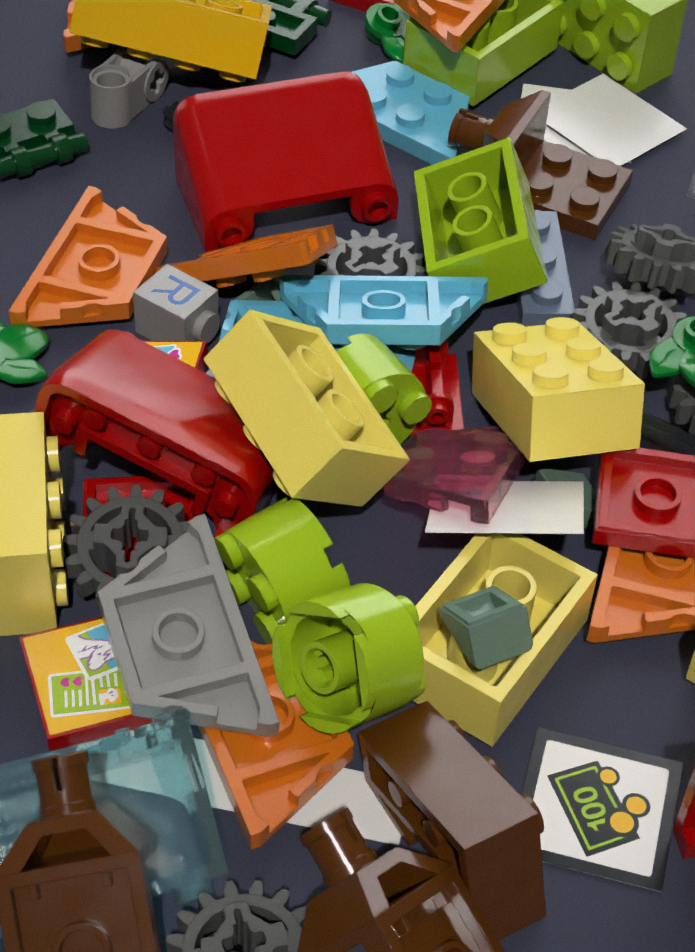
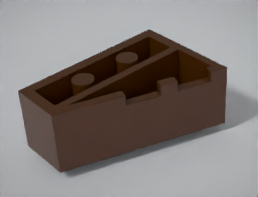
(459, 812)

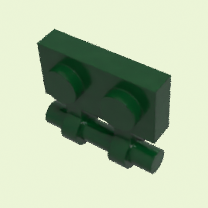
(294, 23)
(37, 137)

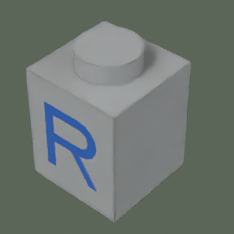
(176, 307)

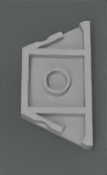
(185, 638)

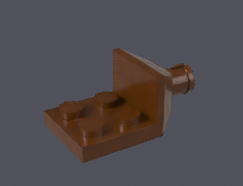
(559, 178)
(77, 871)
(387, 901)

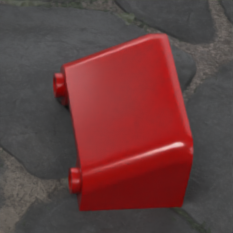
(277, 151)
(160, 419)

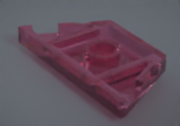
(458, 466)

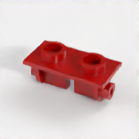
(440, 380)

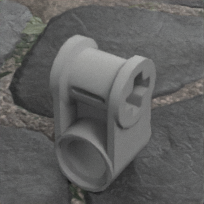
(125, 88)

